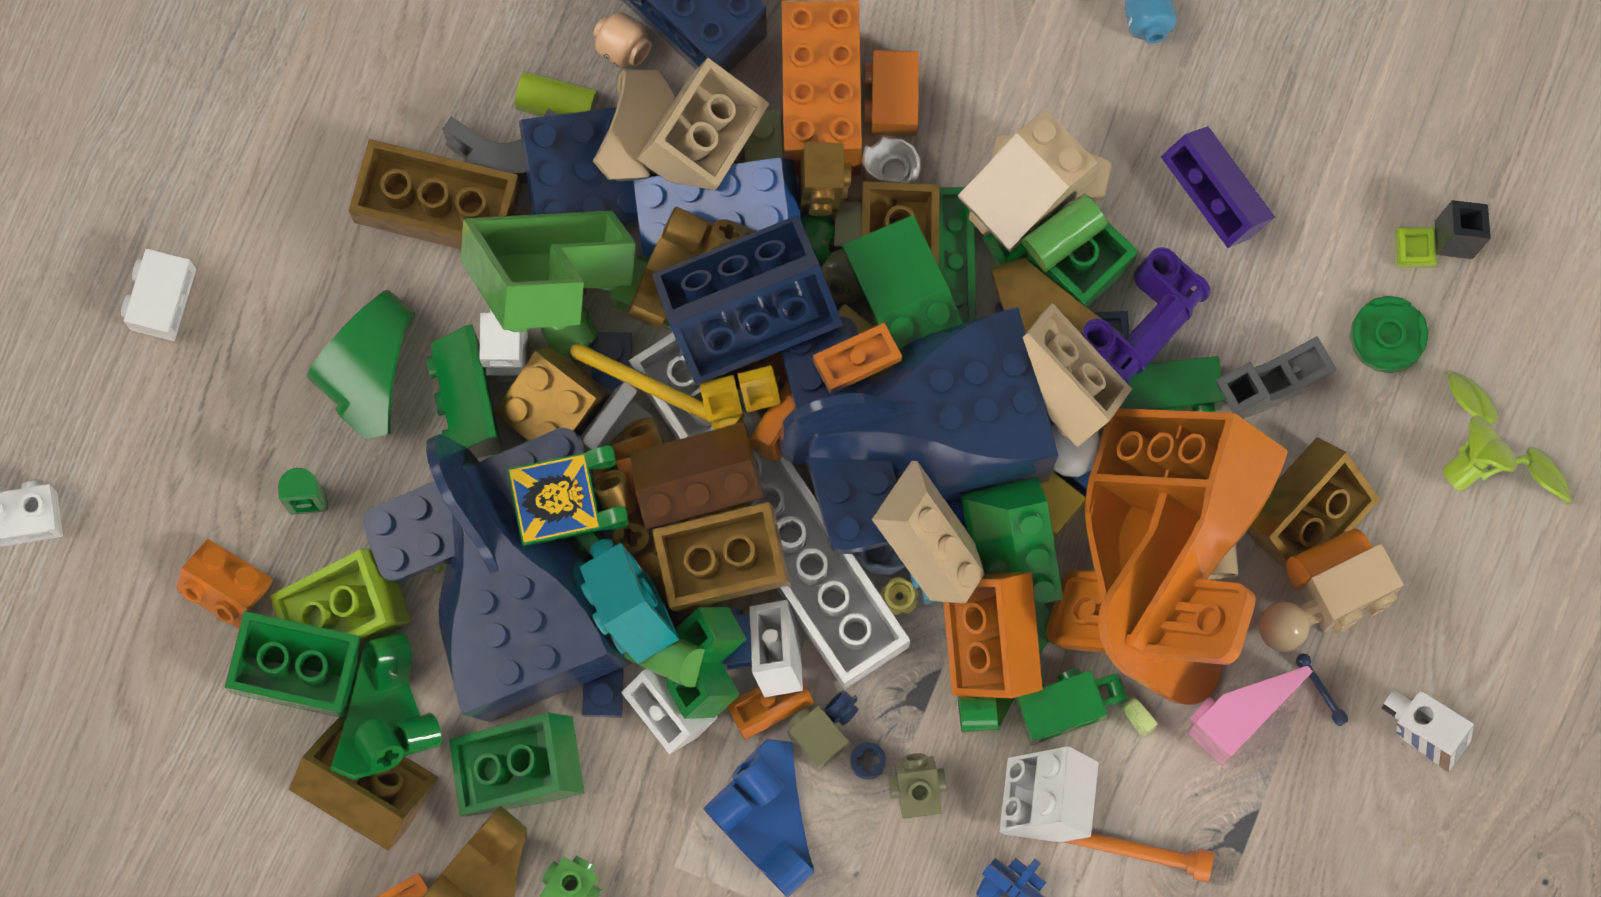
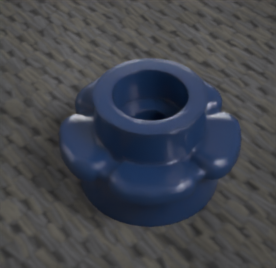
(841, 708)

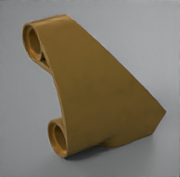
(681, 239)
(1032, 291)

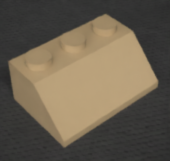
(704, 128)
(929, 538)

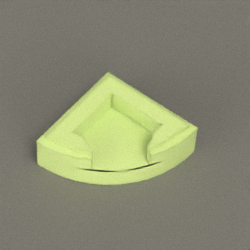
(1138, 716)

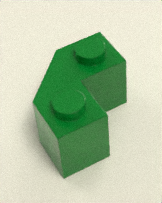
(720, 636)

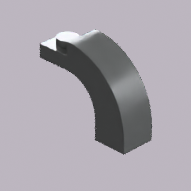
(486, 153)
(1261, 387)

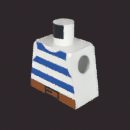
(1441, 739)

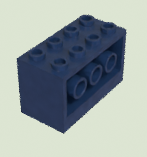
(706, 28)
(746, 300)

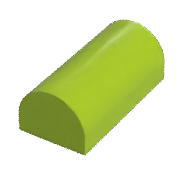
(539, 93)

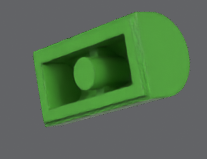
(1065, 232)
(676, 662)

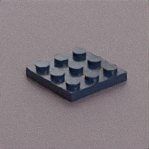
(562, 168)

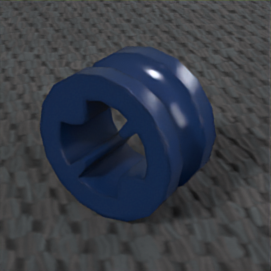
(858, 754)

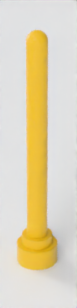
(649, 385)

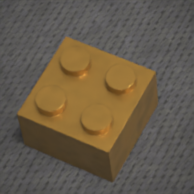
(551, 396)

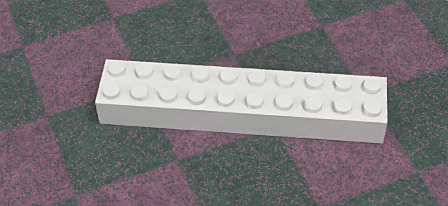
(827, 588)

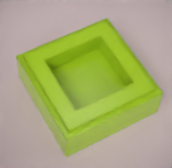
(1415, 247)

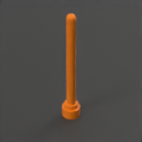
(1196, 863)

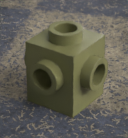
(917, 785)

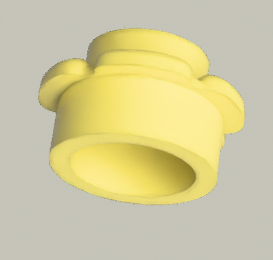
(902, 586)

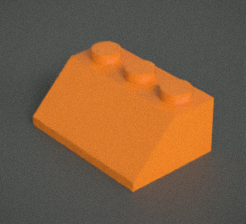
(994, 639)

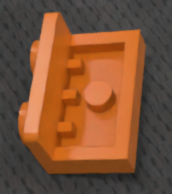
(222, 582)

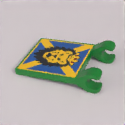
(558, 498)

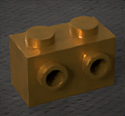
(823, 178)

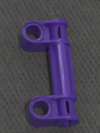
(1161, 323)

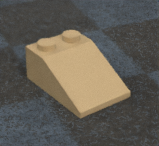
(1029, 180)
(1073, 377)

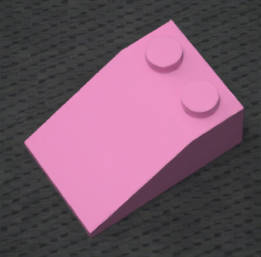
(1236, 716)

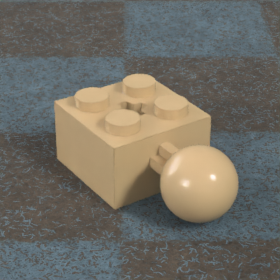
(1334, 600)

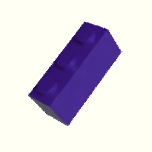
(1217, 186)

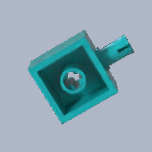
(626, 602)

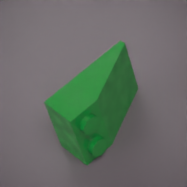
(902, 282)
(516, 764)

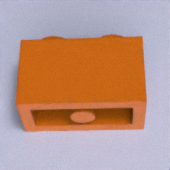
(894, 92)

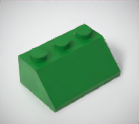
(464, 392)
(1015, 534)
(294, 664)

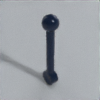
(1338, 715)

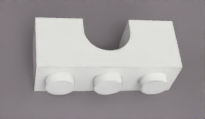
(502, 350)

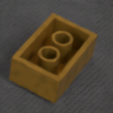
(721, 557)

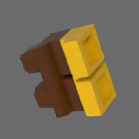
(756, 385)

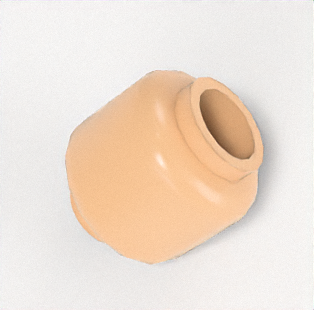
(622, 40)

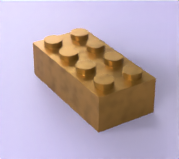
(427, 193)

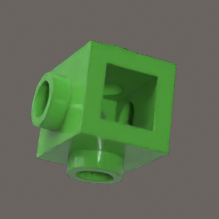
(560, 874)

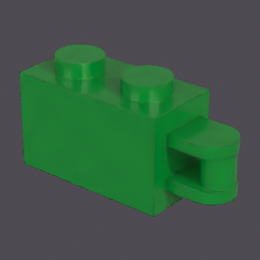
(1067, 704)

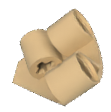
(640, 108)

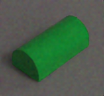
(301, 492)

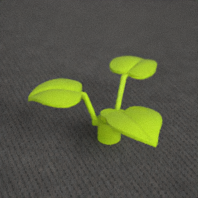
(1487, 448)

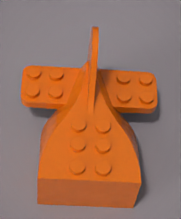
(1159, 519)

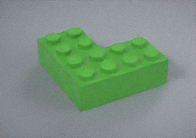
(539, 264)

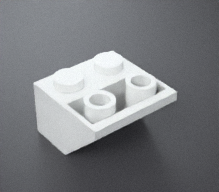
(1049, 795)

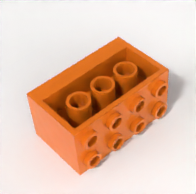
(822, 77)

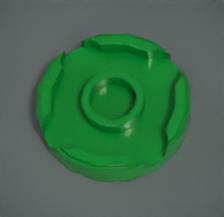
(1389, 334)

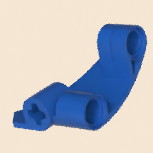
(765, 817)

